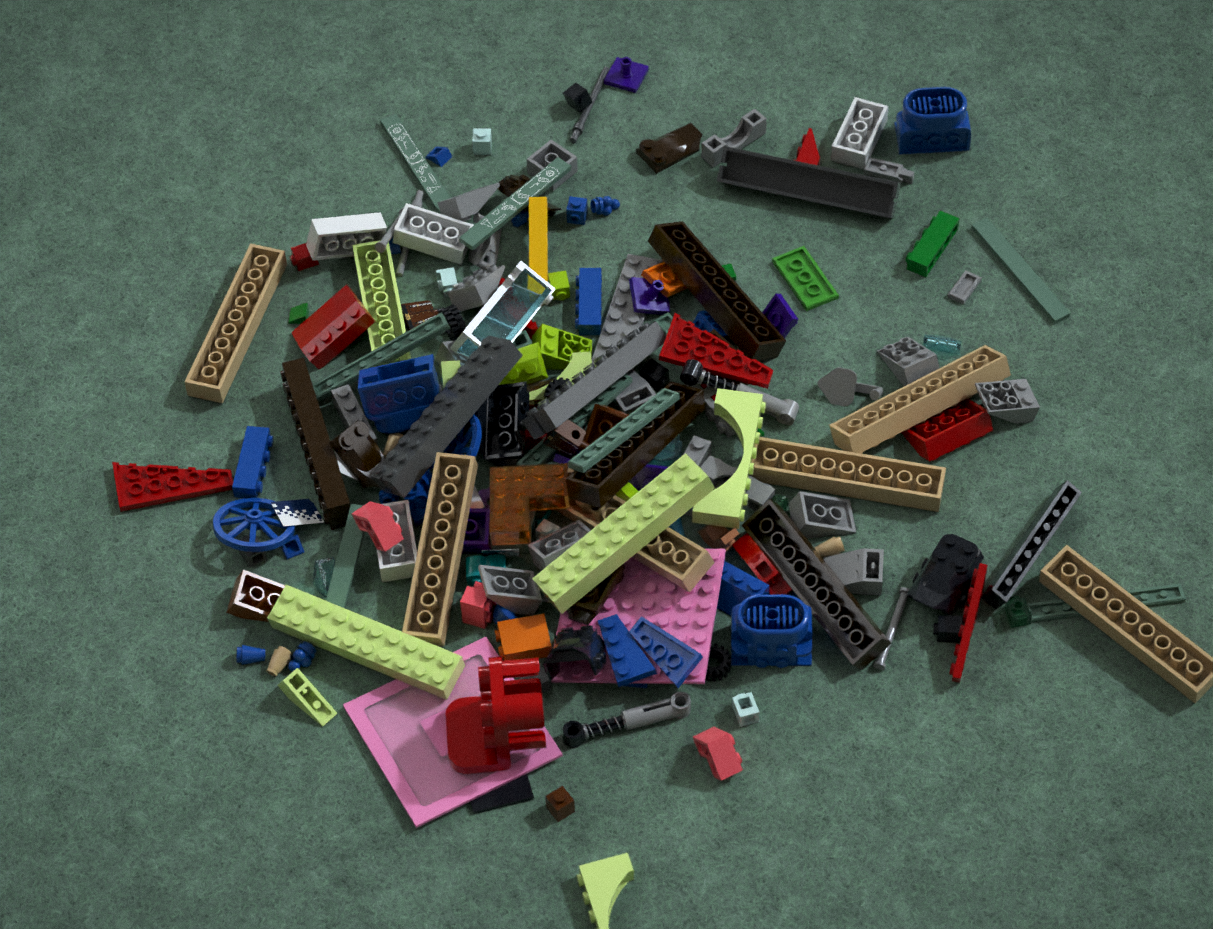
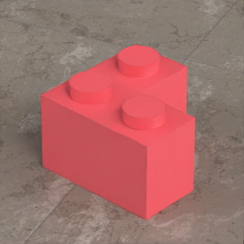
(380, 525)
(476, 607)
(719, 751)

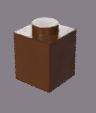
(560, 804)

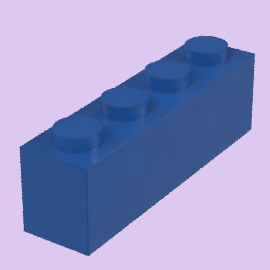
(589, 300)
(252, 462)

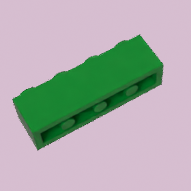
(932, 243)

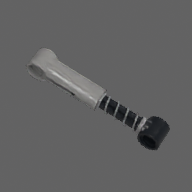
(783, 410)
(629, 719)

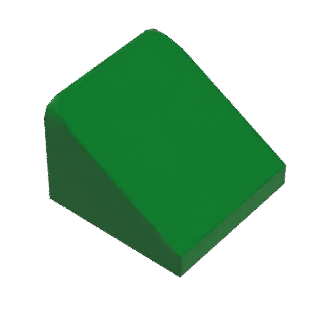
(299, 314)

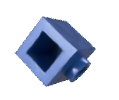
(577, 210)

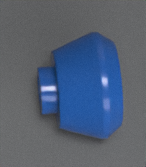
(520, 218)
(501, 614)

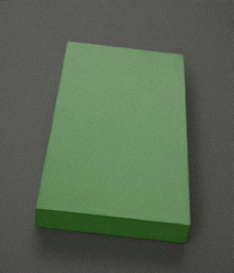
(805, 278)

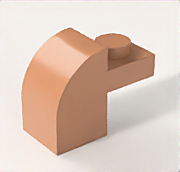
(718, 537)

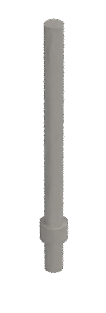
(404, 253)

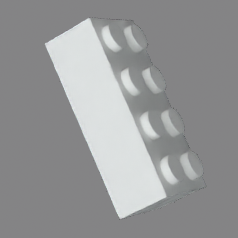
(859, 133)
(431, 233)
(336, 235)
(400, 559)

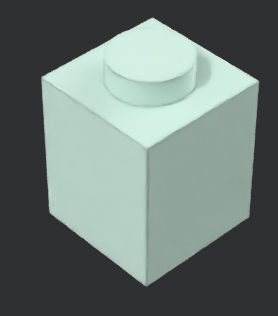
(482, 141)

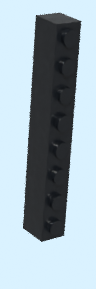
(1031, 545)

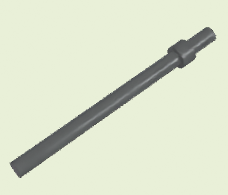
(579, 127)

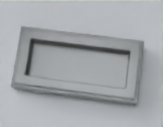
(964, 287)

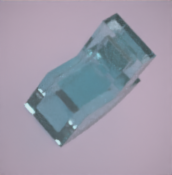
(669, 454)

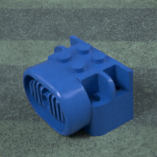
(933, 121)
(398, 392)
(771, 631)

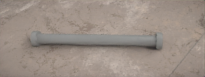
(381, 245)
(880, 662)

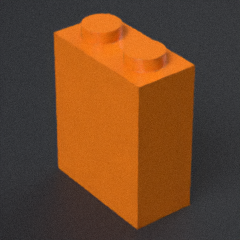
(523, 638)

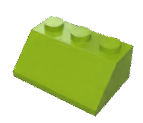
(528, 368)

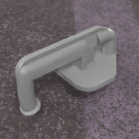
(487, 249)
(841, 385)

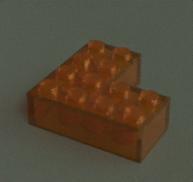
(519, 491)

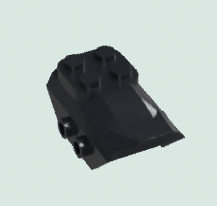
(502, 424)
(946, 574)
(574, 646)

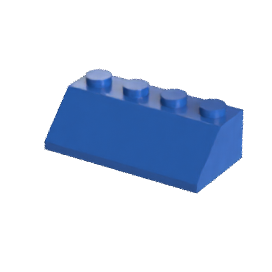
(737, 586)

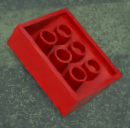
(332, 327)
(949, 430)

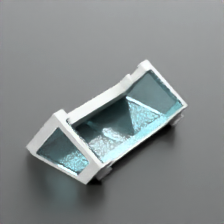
(506, 310)

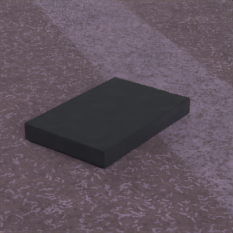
(508, 794)

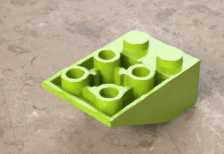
(559, 345)

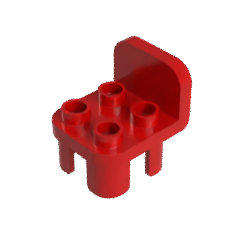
(480, 724)

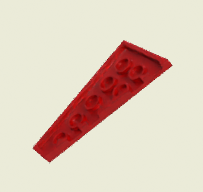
(689, 342)
(162, 484)
(969, 619)

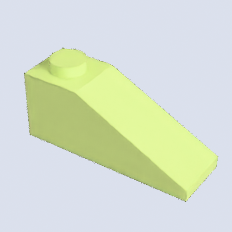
(307, 697)

